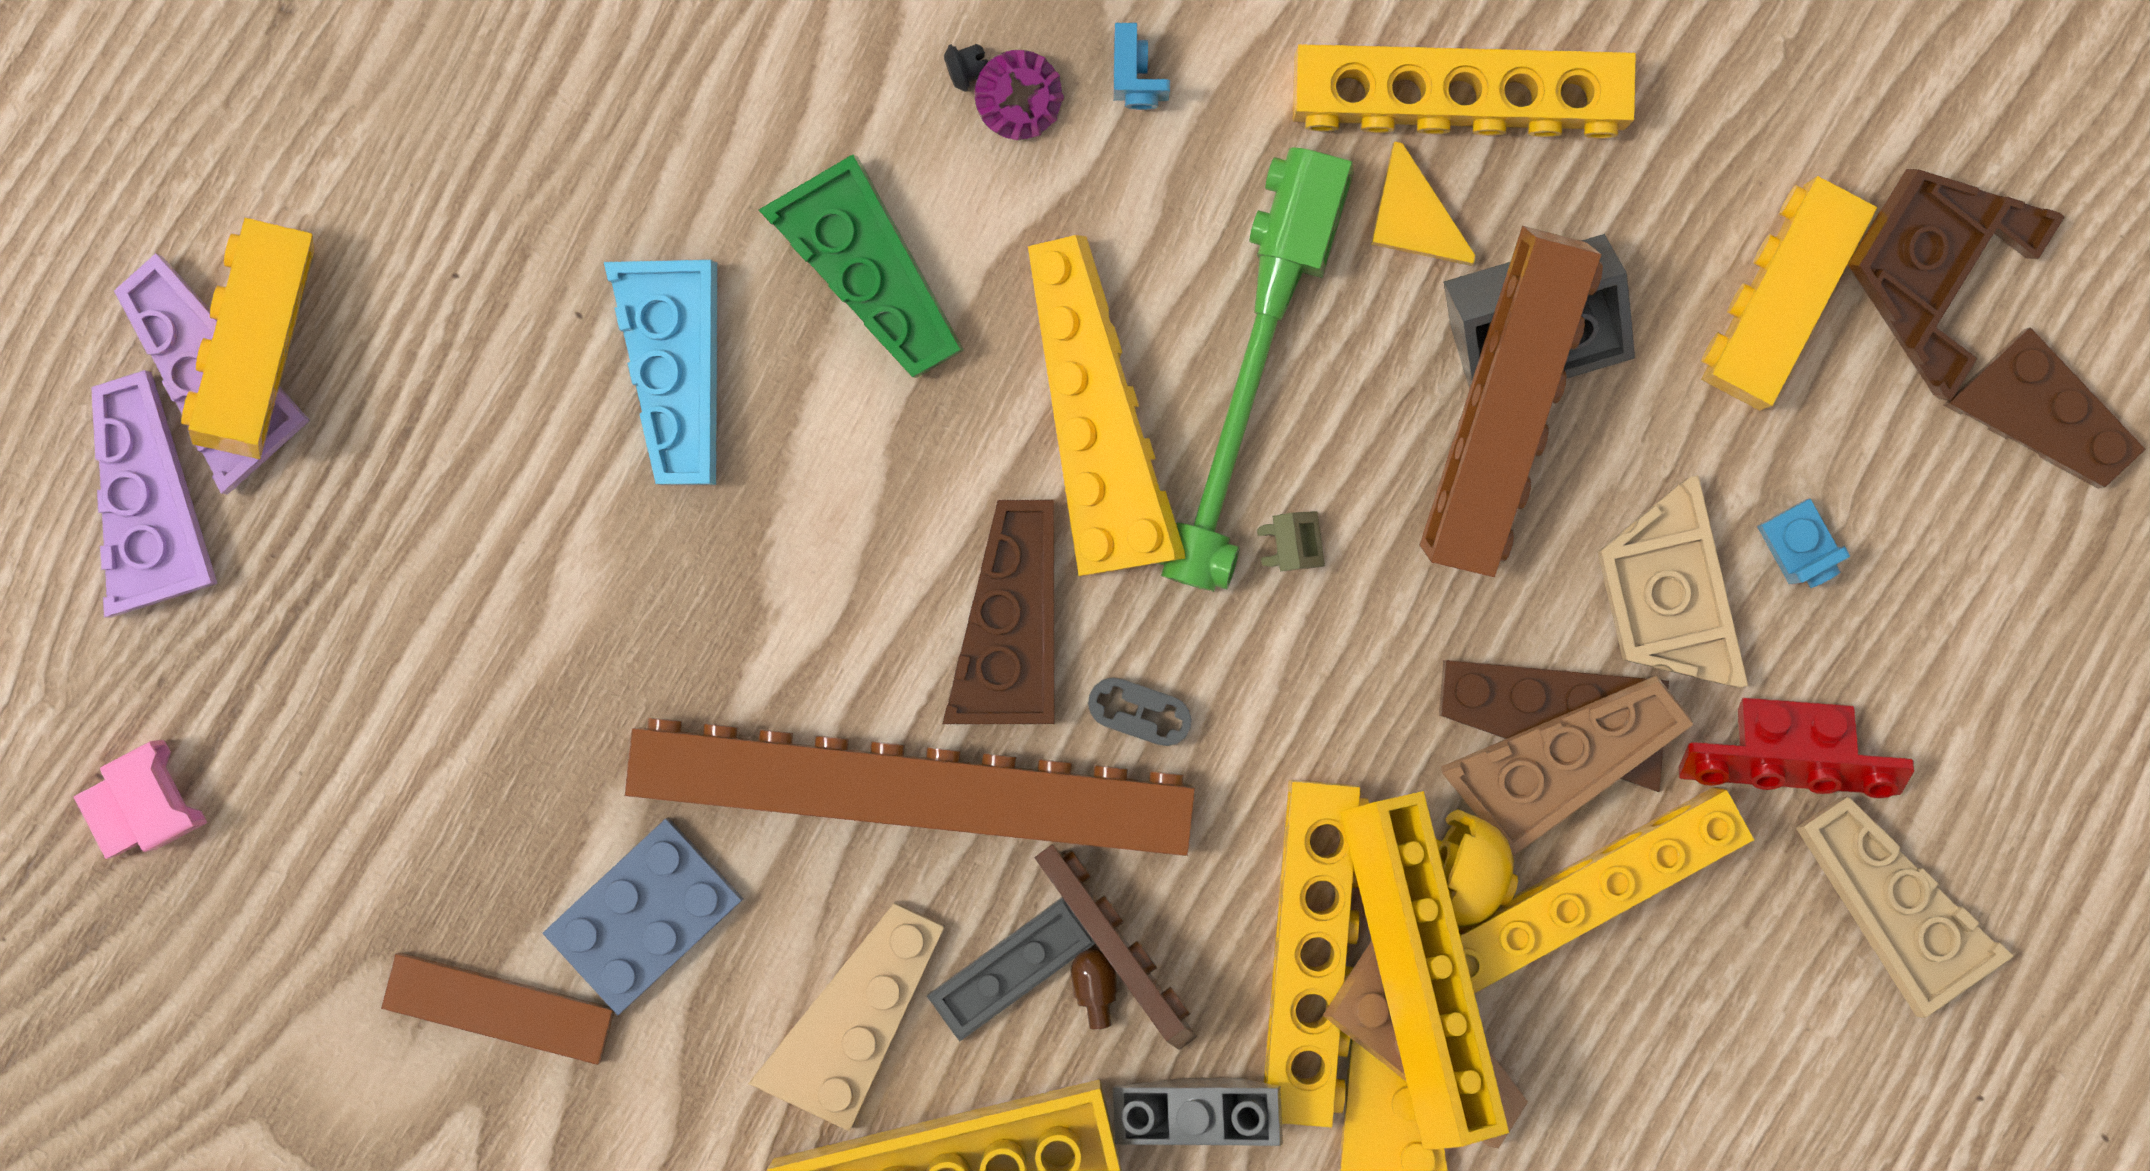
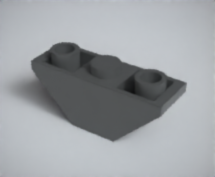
(1198, 1112)

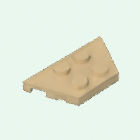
(1672, 592)

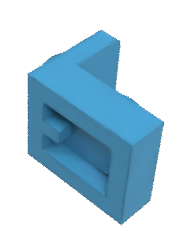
(1130, 60)
(1803, 545)

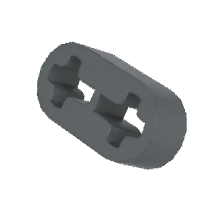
(1135, 724)

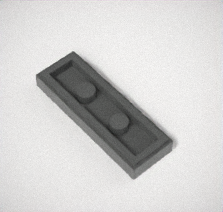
(1010, 969)

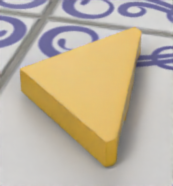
(1413, 216)

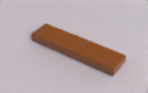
(498, 1008)

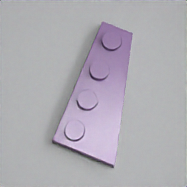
(171, 327)
(147, 512)

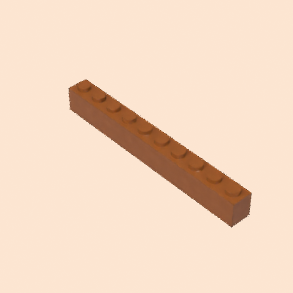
(910, 789)

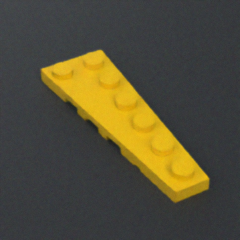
(1106, 462)

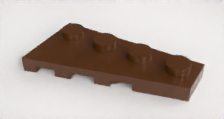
(1009, 638)
(1129, 961)

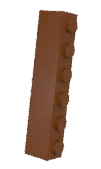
(1510, 401)

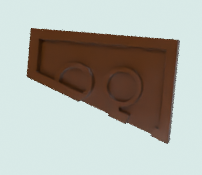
(2046, 408)

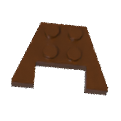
(1924, 252)

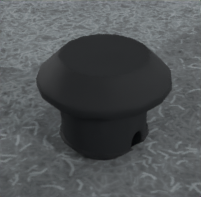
(964, 64)

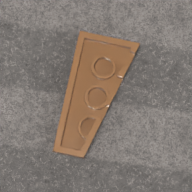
(1564, 763)

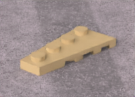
(1910, 923)
(845, 1033)

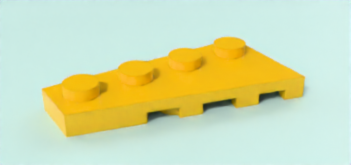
(1381, 1121)

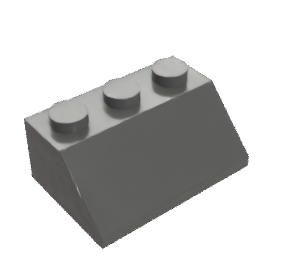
(1606, 315)

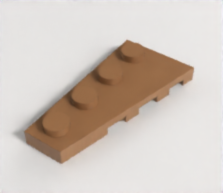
(1364, 1016)

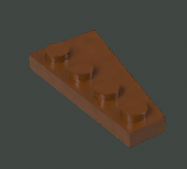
(1519, 698)

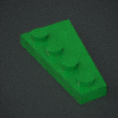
(857, 249)

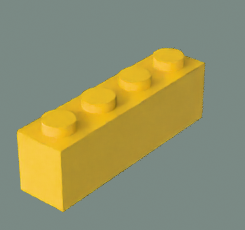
(1787, 293)
(250, 338)

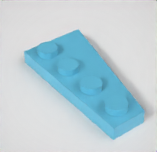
(672, 353)

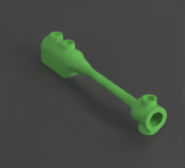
(1292, 242)

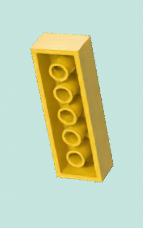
(1034, 1133)

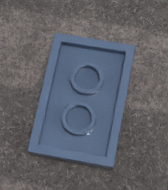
(642, 916)

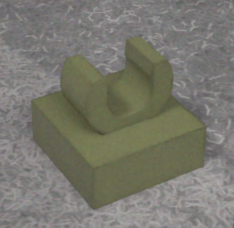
(1296, 541)

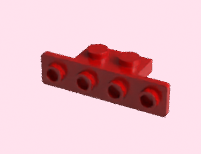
(1796, 748)

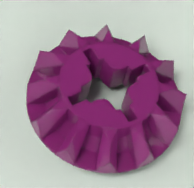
(995, 85)

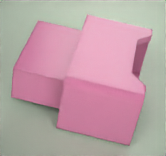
(137, 803)

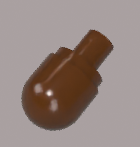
(1094, 986)

